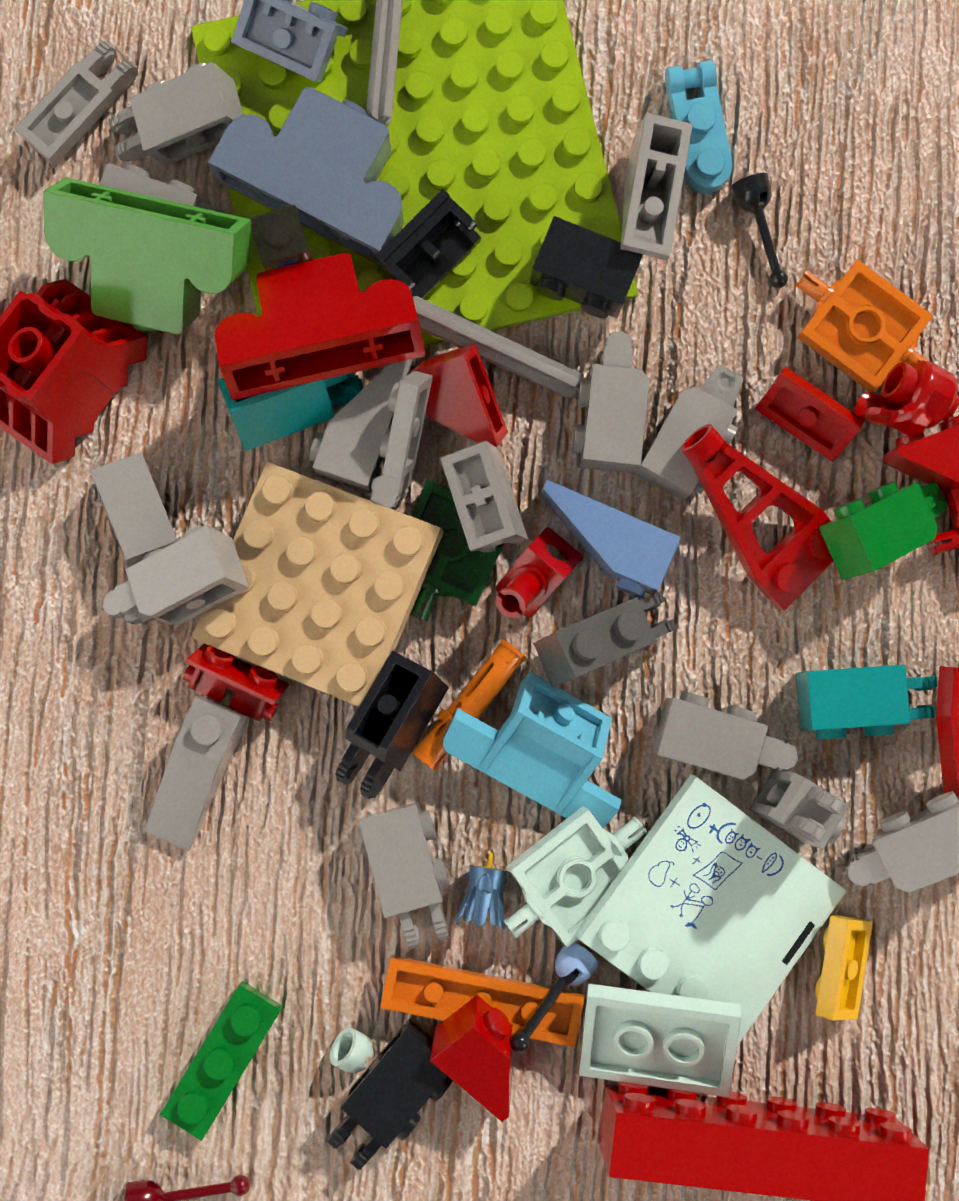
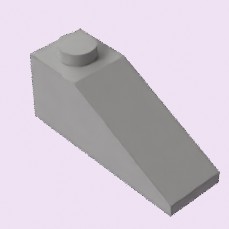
(654, 185)
(353, 437)
(195, 771)

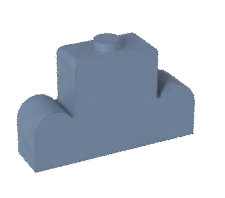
(322, 165)

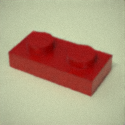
(809, 414)

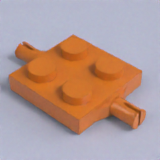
(863, 324)

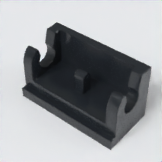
(429, 246)

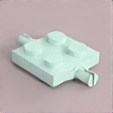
(569, 873)

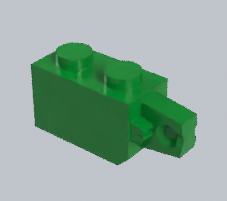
(882, 529)

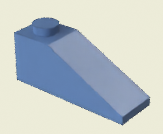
(618, 542)

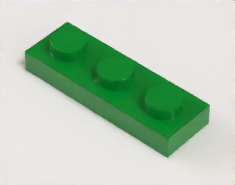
(221, 1060)

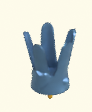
(483, 891)

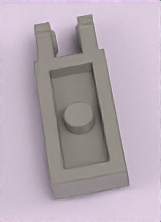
(76, 103)
(402, 441)

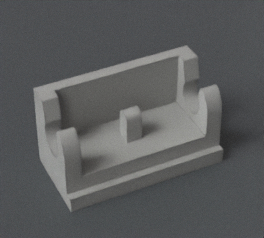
(483, 497)
(133, 507)

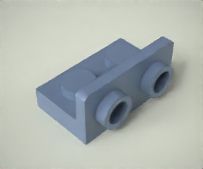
(289, 34)

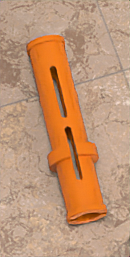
(472, 700)

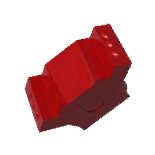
(60, 367)

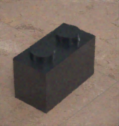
(584, 268)

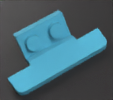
(541, 749)

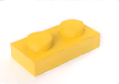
(843, 968)

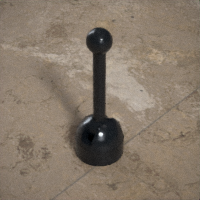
(752, 196)

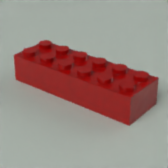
(760, 1146)

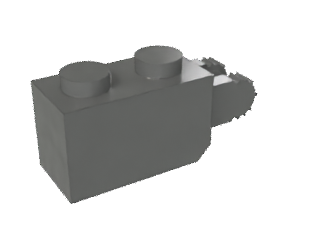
(601, 639)

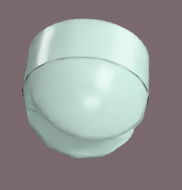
(351, 1050)

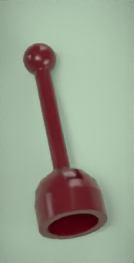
(150, 1191)

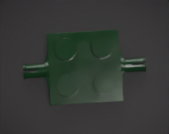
(454, 568)

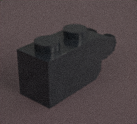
(390, 722)

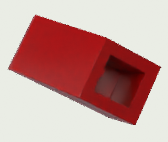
(929, 457)

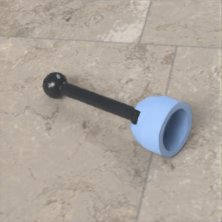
(573, 967)

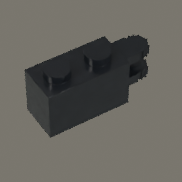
(391, 1093)

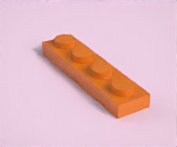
(441, 990)

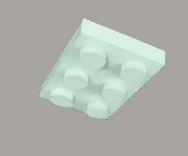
(660, 1040)

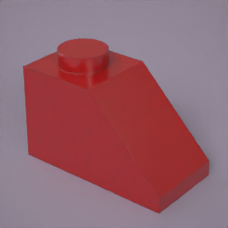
(463, 395)
(477, 1054)

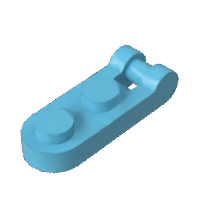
(709, 150)

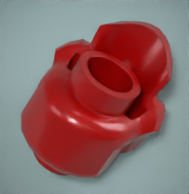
(911, 398)

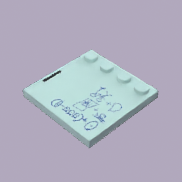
(711, 906)

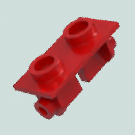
(255, 687)

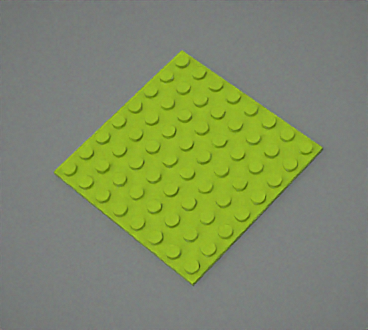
(479, 109)

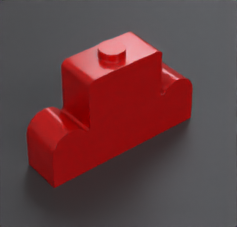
(316, 328)

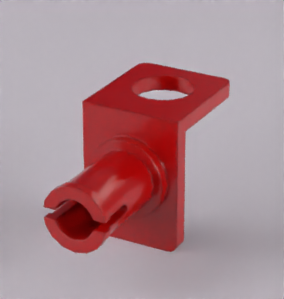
(535, 575)

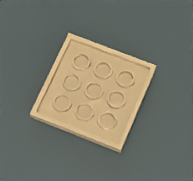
(324, 584)

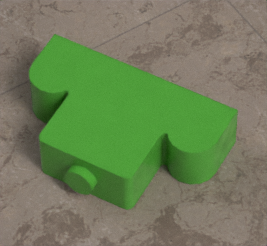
(145, 251)

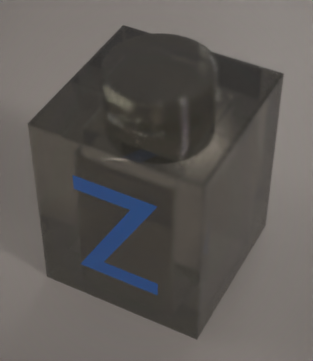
(280, 238)

